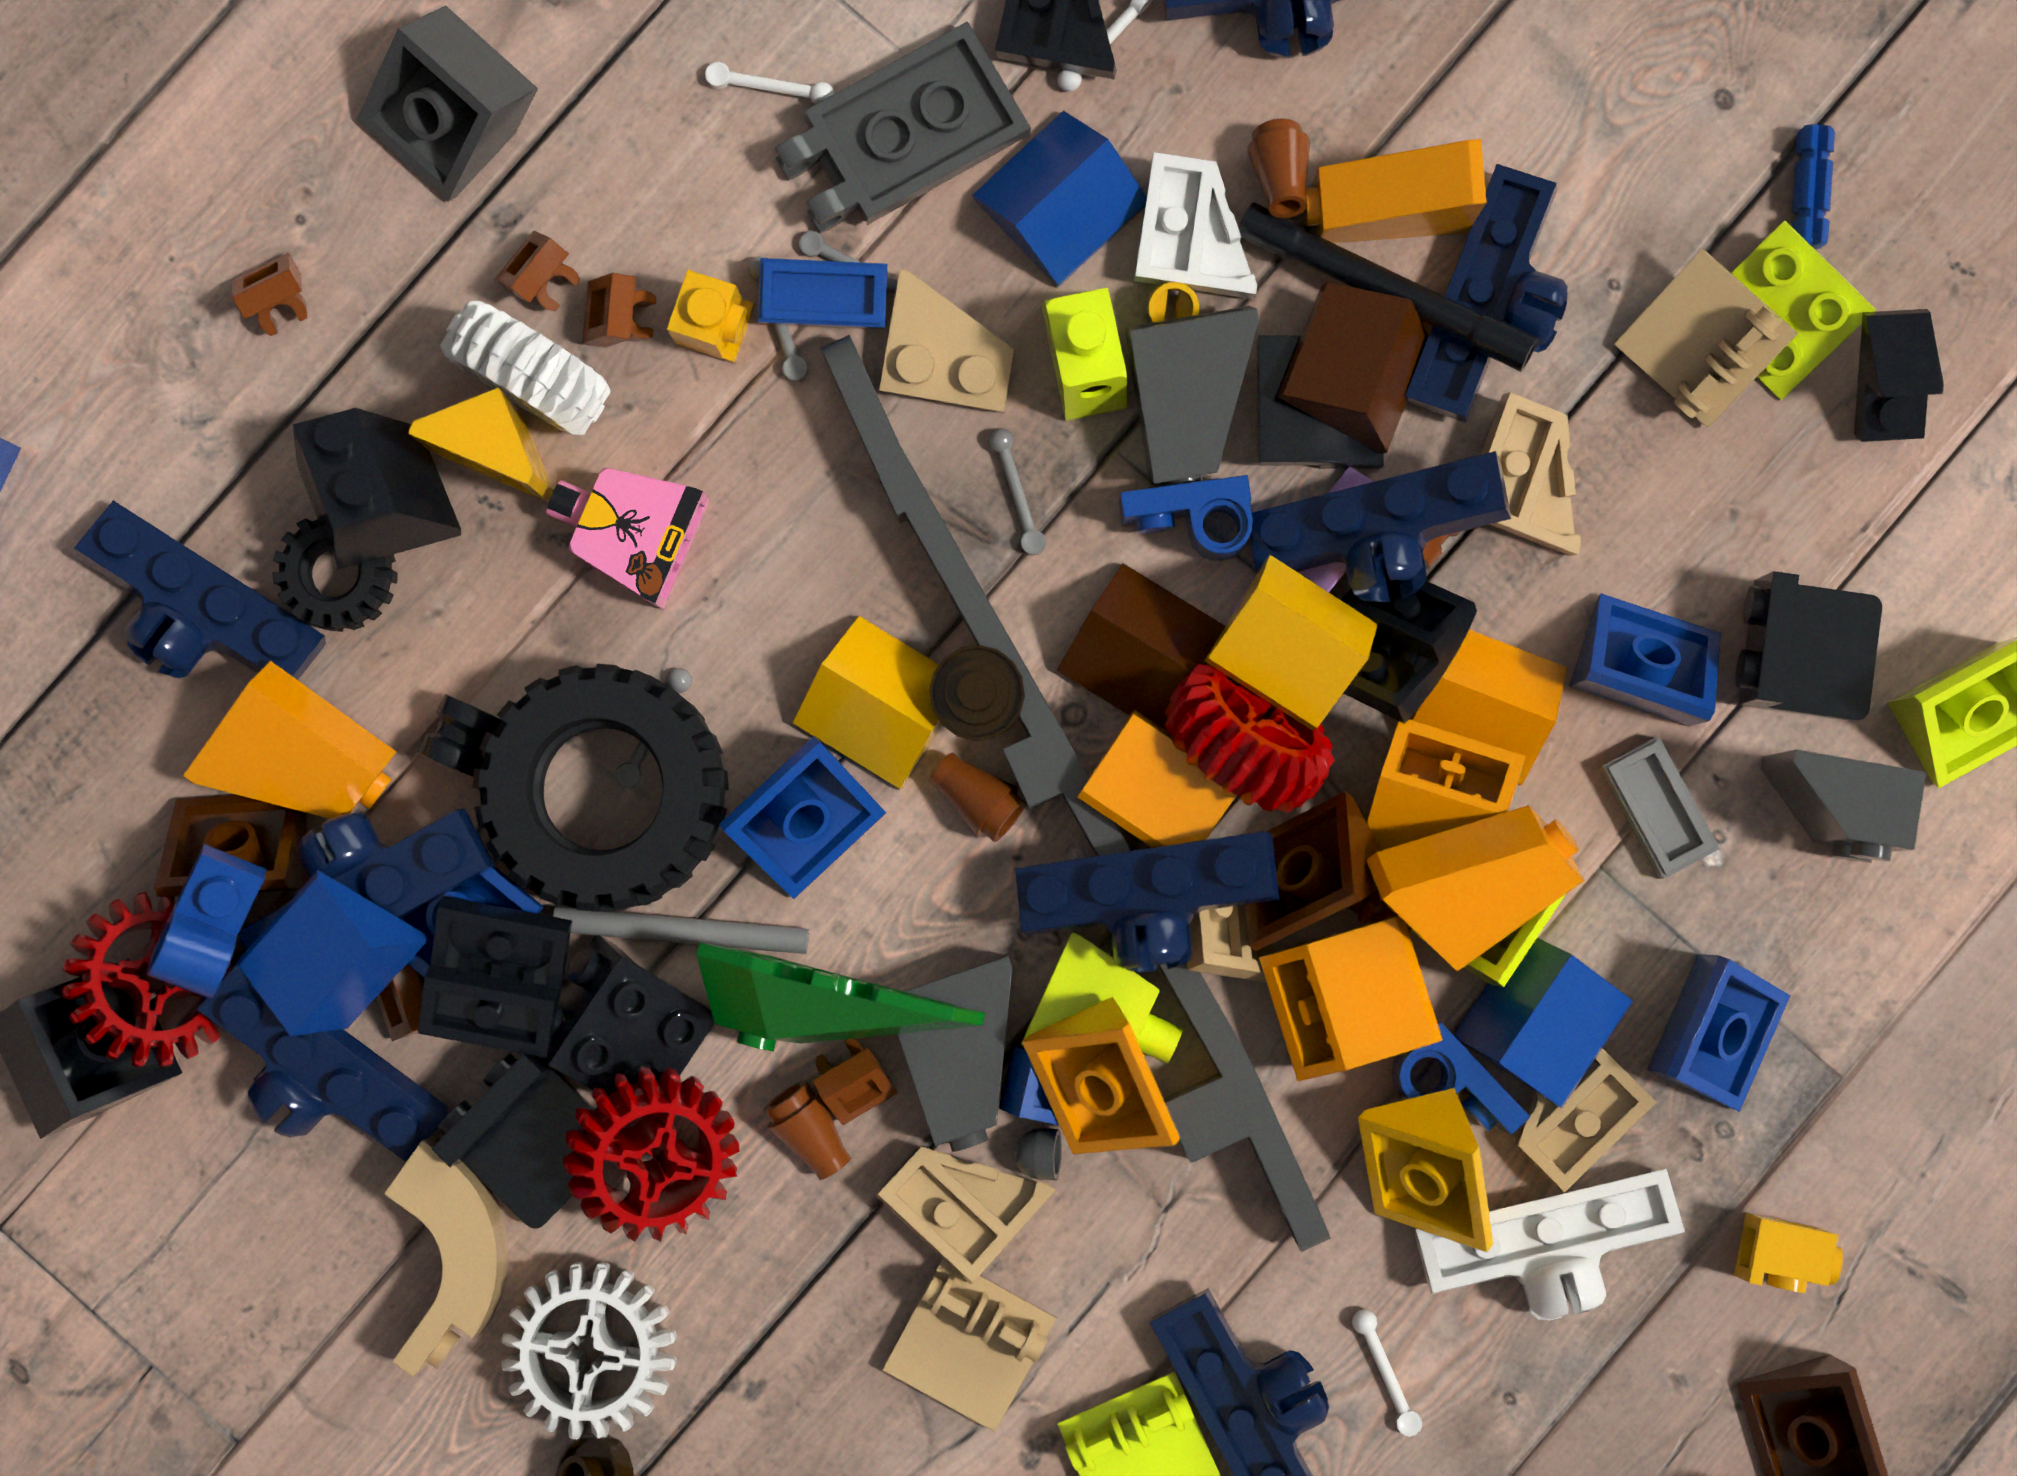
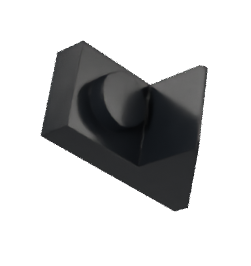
(1896, 375)

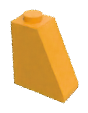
(1399, 194)
(292, 750)
(1477, 880)

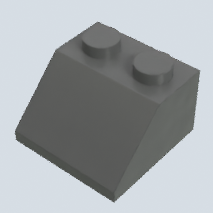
(445, 101)
(1849, 802)

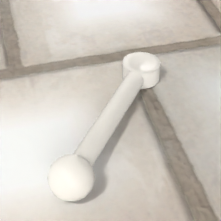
(720, 77)
(1071, 80)
(1407, 1420)

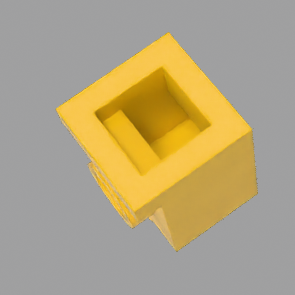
(710, 317)
(1788, 1253)

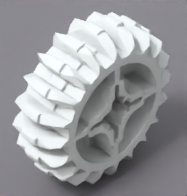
(526, 367)
(558, 1347)

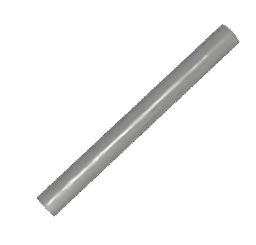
(686, 930)

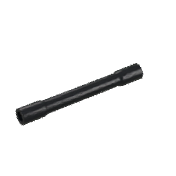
(1479, 330)

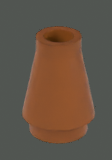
(1281, 164)
(980, 798)
(807, 1129)

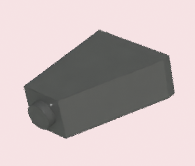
(1188, 388)
(961, 1068)

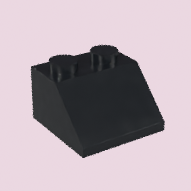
(371, 486)
(62, 1074)

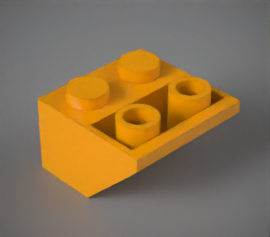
(1439, 783)
(1350, 998)

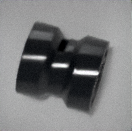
(459, 735)

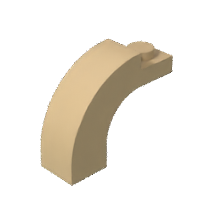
(472, 1250)

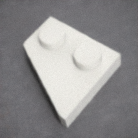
(1191, 231)

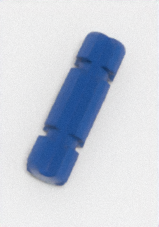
(1813, 183)

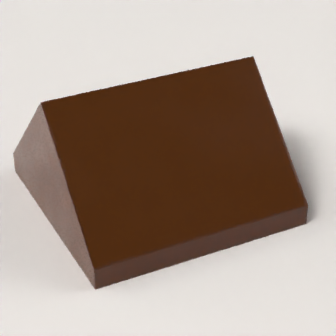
(1356, 362)
(1139, 645)
(238, 826)
(1317, 870)
(1812, 1421)

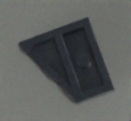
(1056, 36)

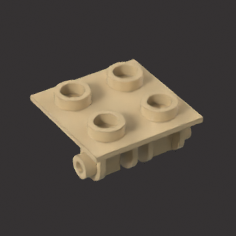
(1705, 338)
(970, 1345)

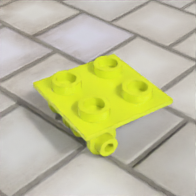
(1808, 297)
(1139, 1435)

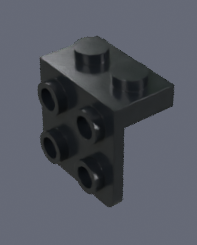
(1808, 648)
(621, 1019)
(517, 1136)

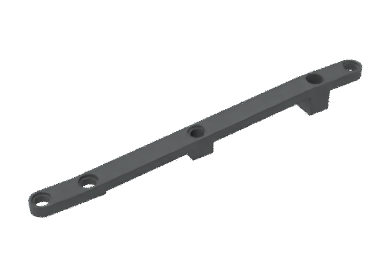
(1045, 767)

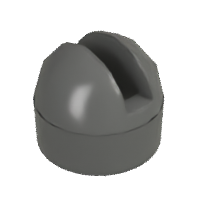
(1040, 1153)

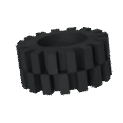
(309, 603)

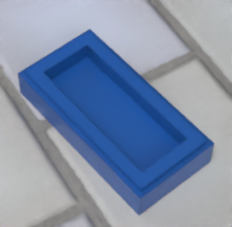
(822, 293)

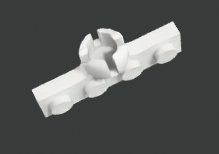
(1558, 1240)

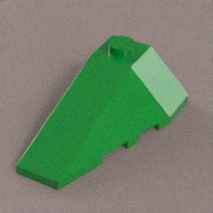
(804, 1004)

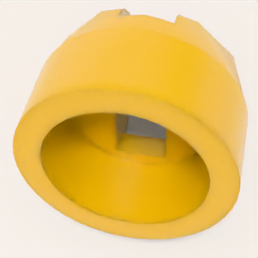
(1186, 304)

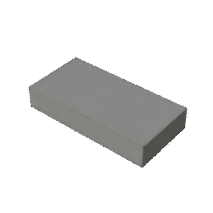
(1659, 807)

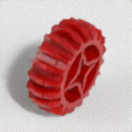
(1246, 742)
(121, 976)
(694, 1168)

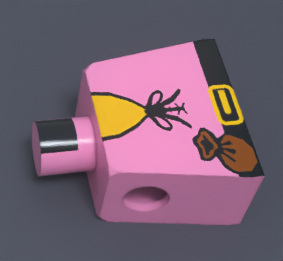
(632, 528)

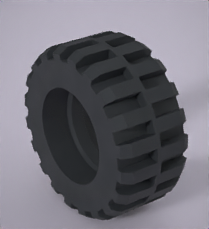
(516, 774)

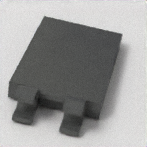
(905, 129)

